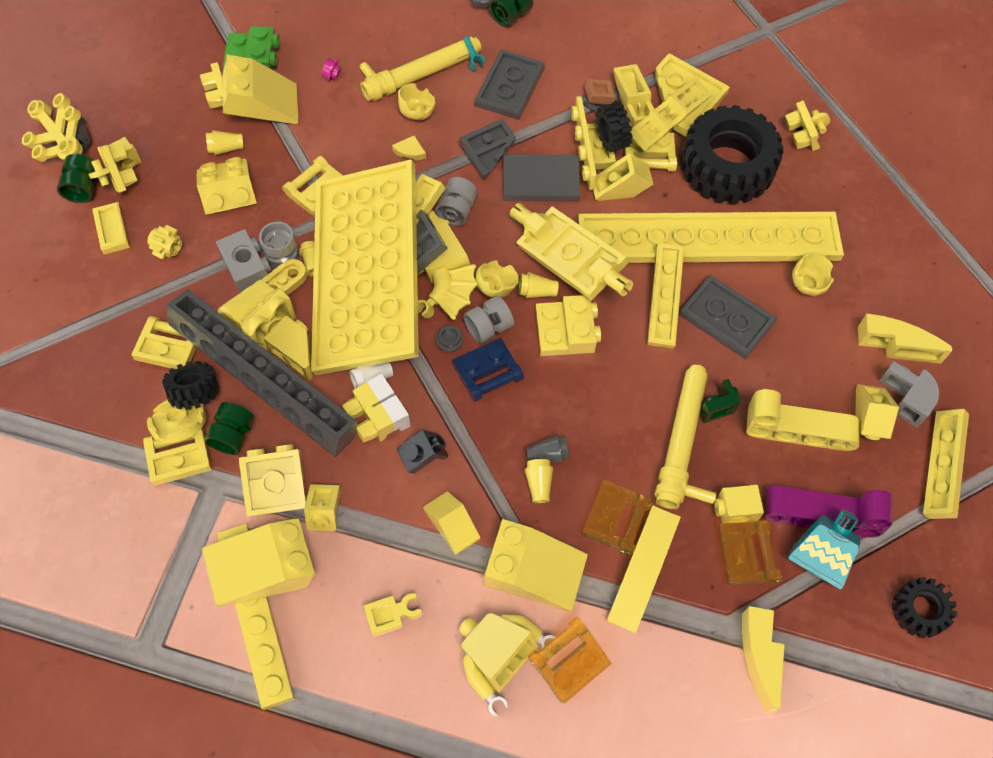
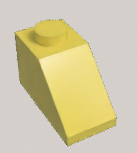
(623, 179)
(291, 345)
(875, 412)

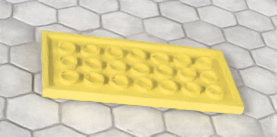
(365, 269)

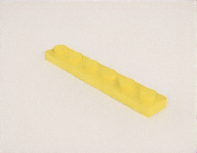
(262, 644)

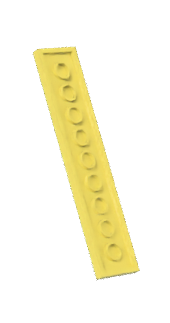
(720, 235)

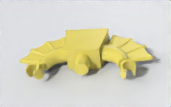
(449, 273)

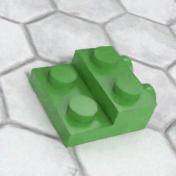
(257, 44)

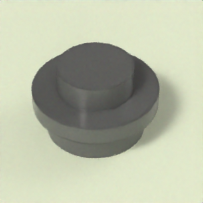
(449, 339)

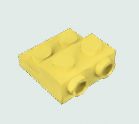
(567, 326)
(273, 480)

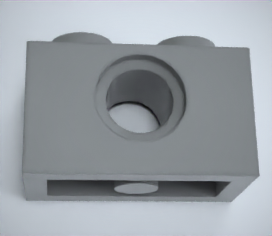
(236, 250)

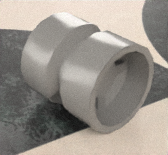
(456, 201)
(278, 243)
(486, 320)

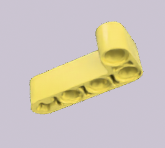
(800, 425)

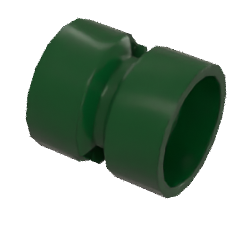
(508, 11)
(74, 181)
(229, 430)

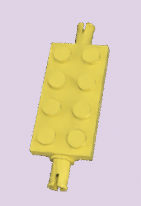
(571, 252)

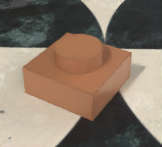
(599, 91)

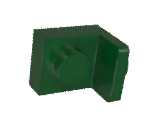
(722, 404)

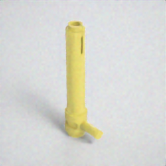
(388, 81)
(674, 474)

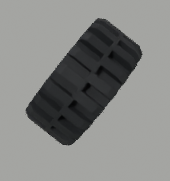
(737, 130)

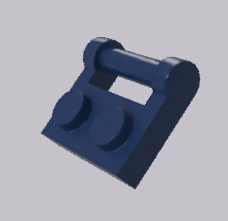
(485, 362)

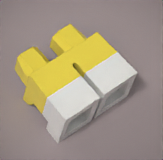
(380, 408)

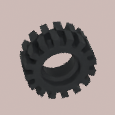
(613, 127)
(190, 385)
(943, 607)

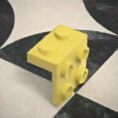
(225, 185)

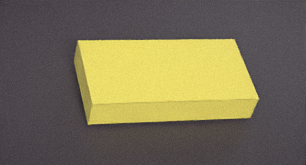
(111, 228)

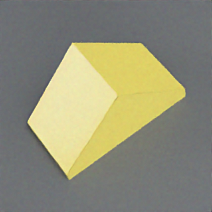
(452, 522)

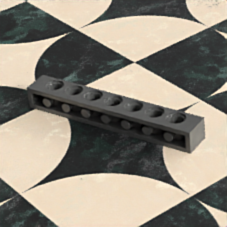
(262, 372)

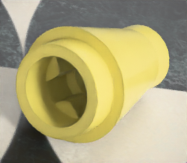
(223, 142)
(535, 286)
(539, 479)

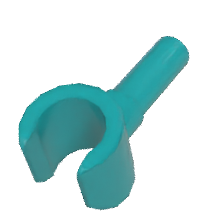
(474, 56)

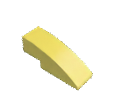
(633, 93)
(901, 340)
(763, 656)

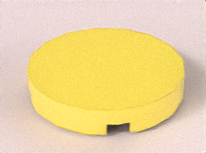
(173, 424)

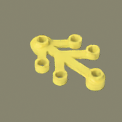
(66, 143)

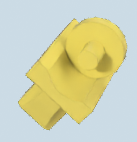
(211, 81)
(810, 126)
(109, 156)

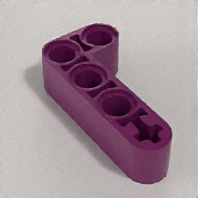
(804, 507)

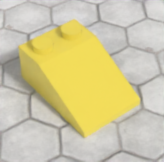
(258, 91)
(259, 563)
(535, 566)

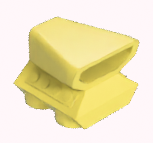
(257, 310)

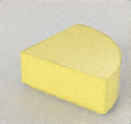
(410, 149)

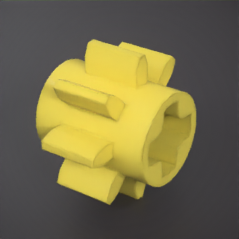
(164, 242)

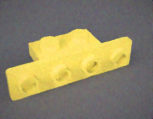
(591, 148)

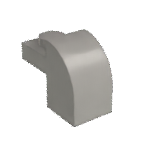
(918, 392)

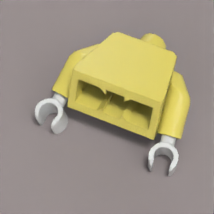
(497, 651)

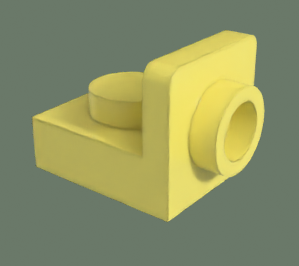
(132, 156)
(322, 507)

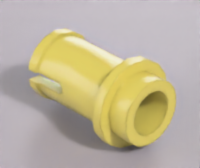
(307, 252)

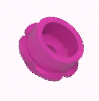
(331, 69)

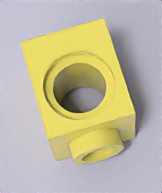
(739, 504)

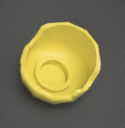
(415, 103)
(813, 274)
(496, 280)

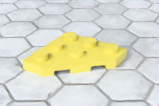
(675, 73)

